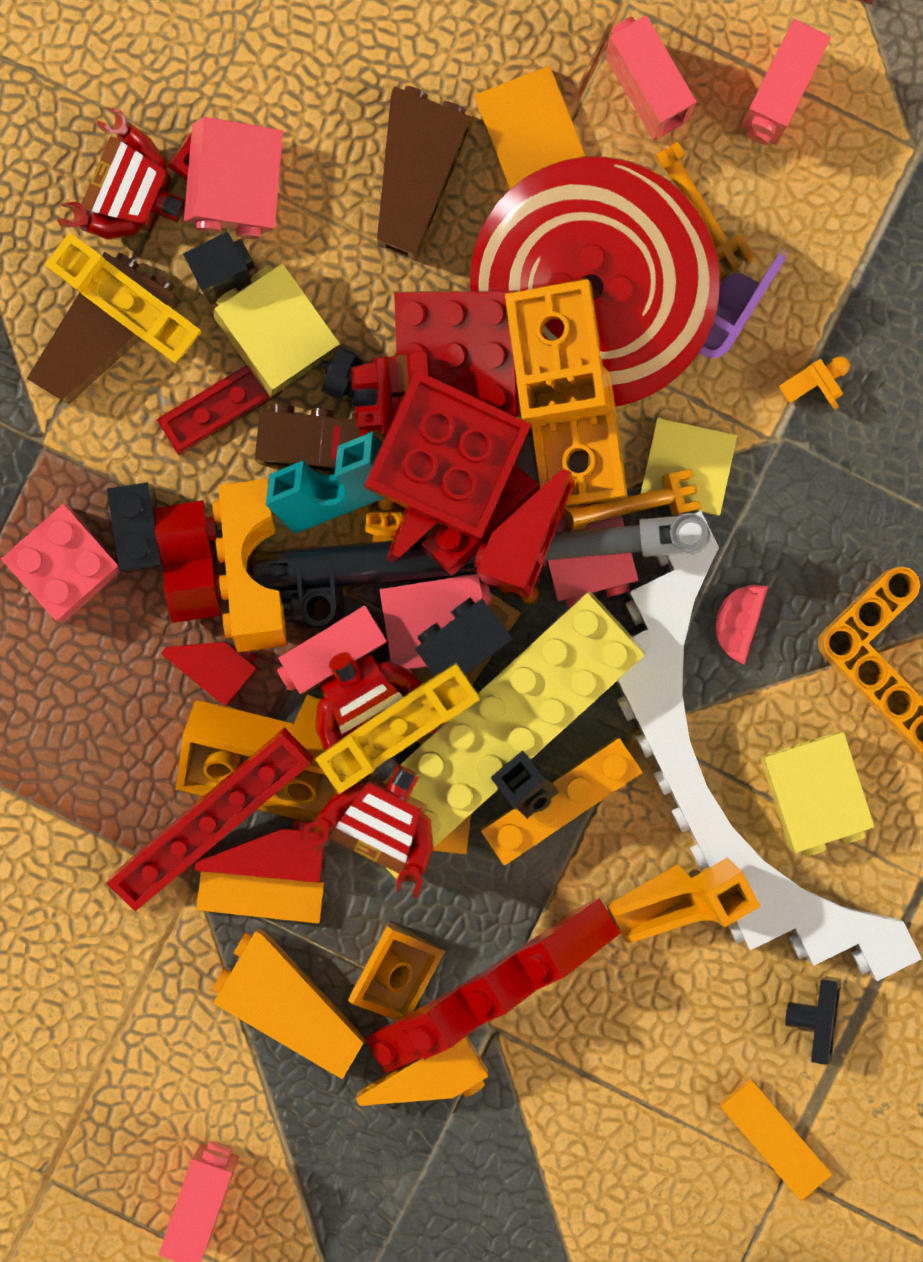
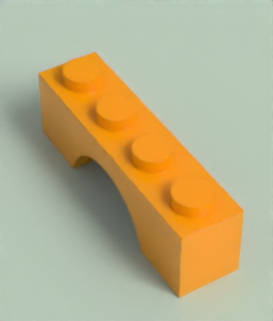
(255, 611)
(578, 790)

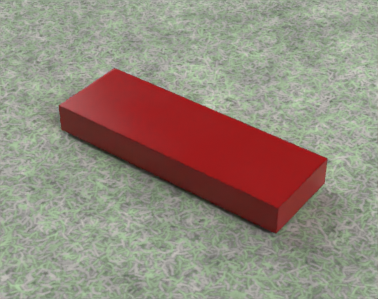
(213, 409)

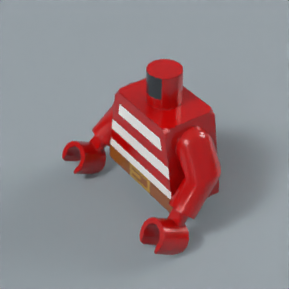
(126, 186)
(358, 694)
(381, 825)

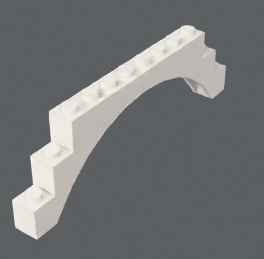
(656, 704)

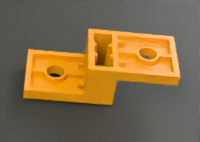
(566, 389)

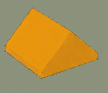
(396, 973)

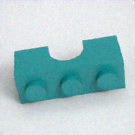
(310, 498)

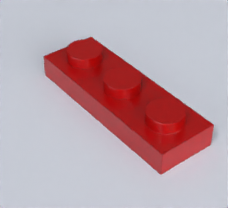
(455, 549)

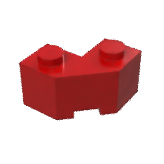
(188, 561)

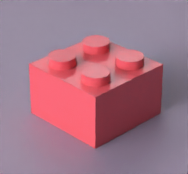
(62, 563)

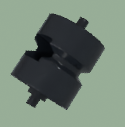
(339, 380)

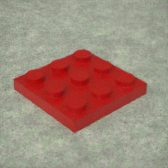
(464, 341)
(447, 455)

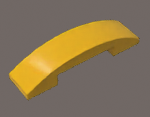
(122, 298)
(397, 727)

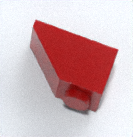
(215, 667)

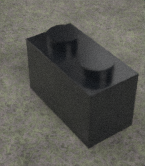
(220, 266)
(134, 527)
(465, 640)

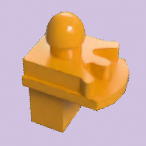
(818, 375)
(383, 519)

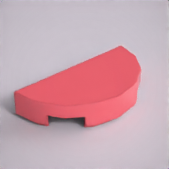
(738, 619)

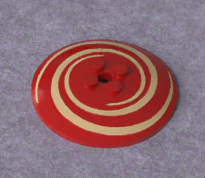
(633, 235)

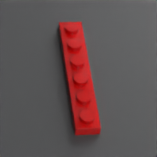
(210, 819)

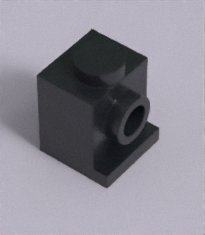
(532, 792)

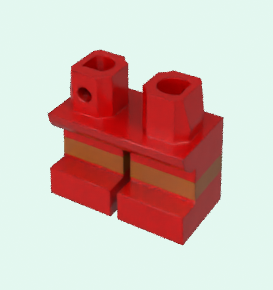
(387, 377)

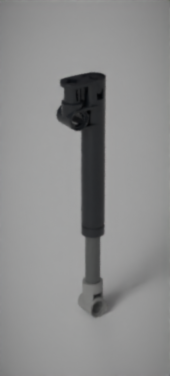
(321, 572)

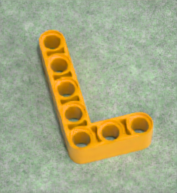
(860, 651)

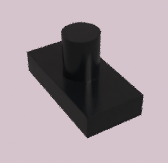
(819, 1019)

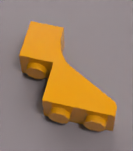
(678, 900)

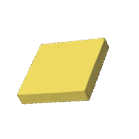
(685, 447)

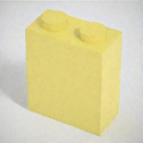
(275, 329)
(817, 793)

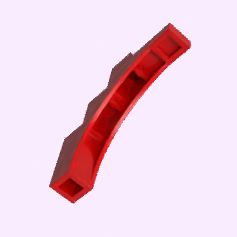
(496, 989)

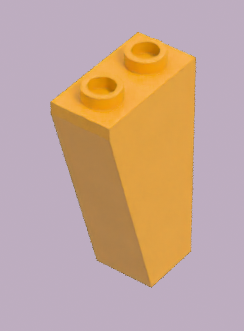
(286, 1004)

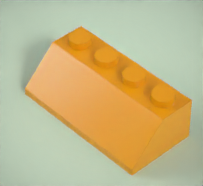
(223, 738)

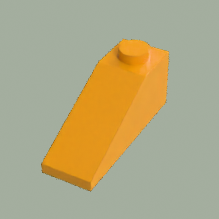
(435, 1078)

